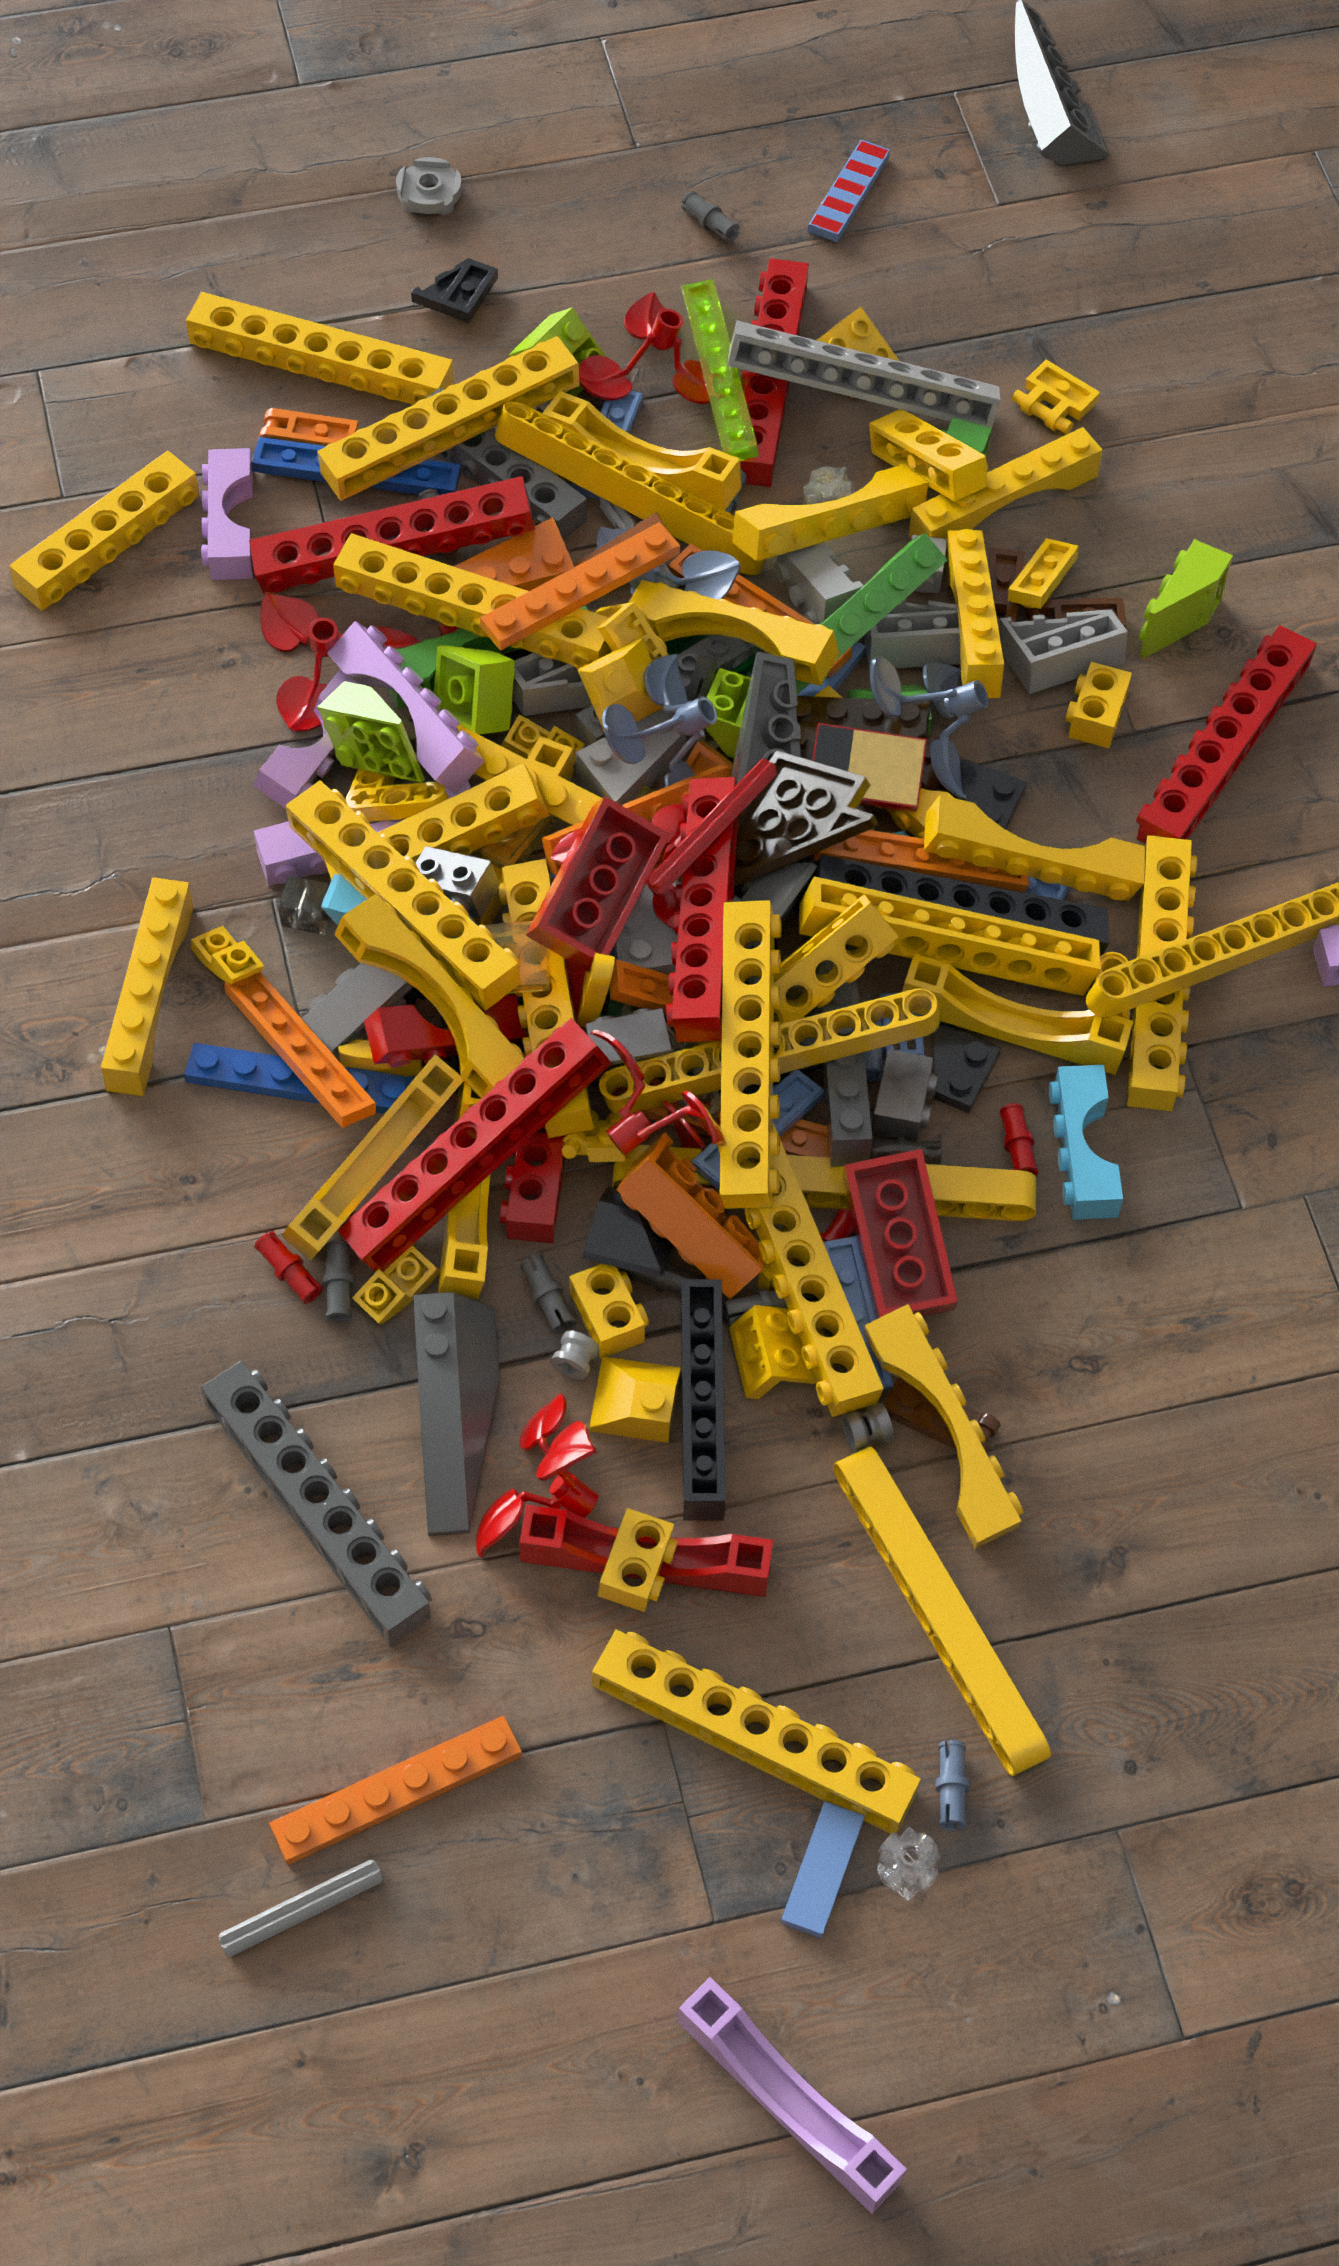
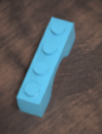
(1092, 1183)

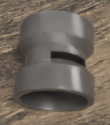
(868, 1427)

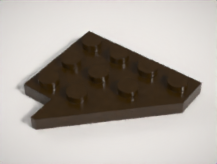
(857, 714)
(798, 815)

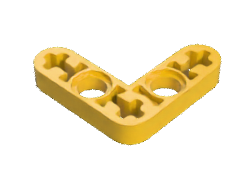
(377, 796)
(595, 988)

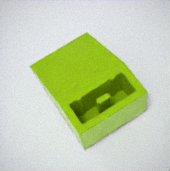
(1186, 597)
(368, 733)

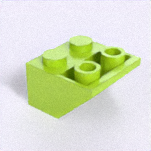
(572, 333)
(729, 699)

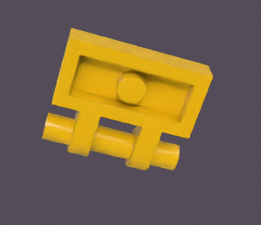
(1060, 389)
(595, 1142)

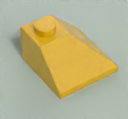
(620, 680)
(635, 1399)

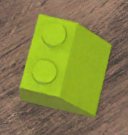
(475, 687)

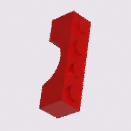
(402, 1035)

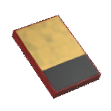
(887, 761)

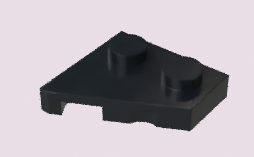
(458, 290)
(992, 791)
(961, 1066)

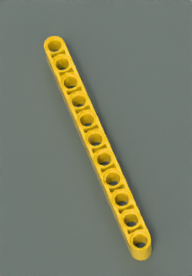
(955, 1189)

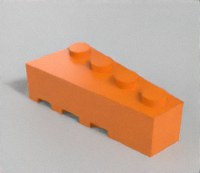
(524, 559)
(691, 1217)

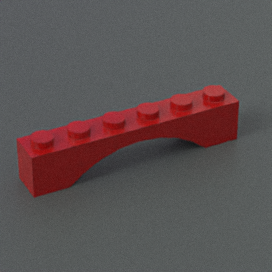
(714, 1563)

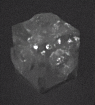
(827, 485)
(906, 1876)

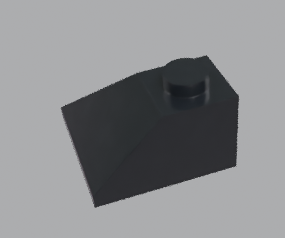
(625, 1238)

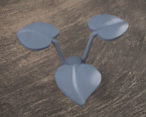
(704, 572)
(941, 683)
(667, 690)

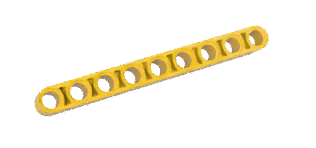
(619, 481)
(1213, 952)
(791, 1055)
(942, 1612)

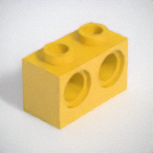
(1099, 704)
(601, 1310)
(630, 1558)

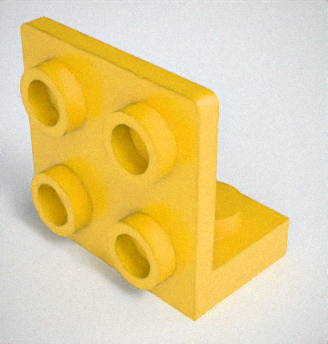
(859, 334)
(626, 624)
(768, 1350)

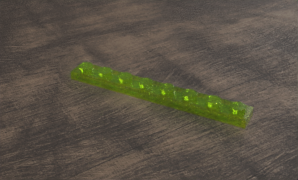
(721, 381)

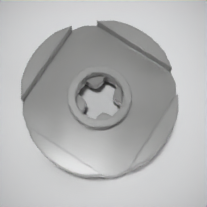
(437, 199)

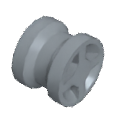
(575, 1355)

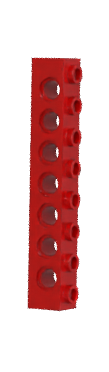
(766, 396)
(405, 522)
(1228, 736)
(699, 923)
(474, 1146)
(537, 1218)

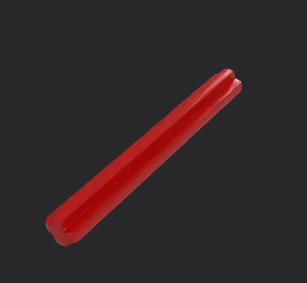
(711, 826)

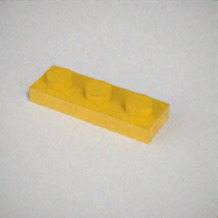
(1043, 573)

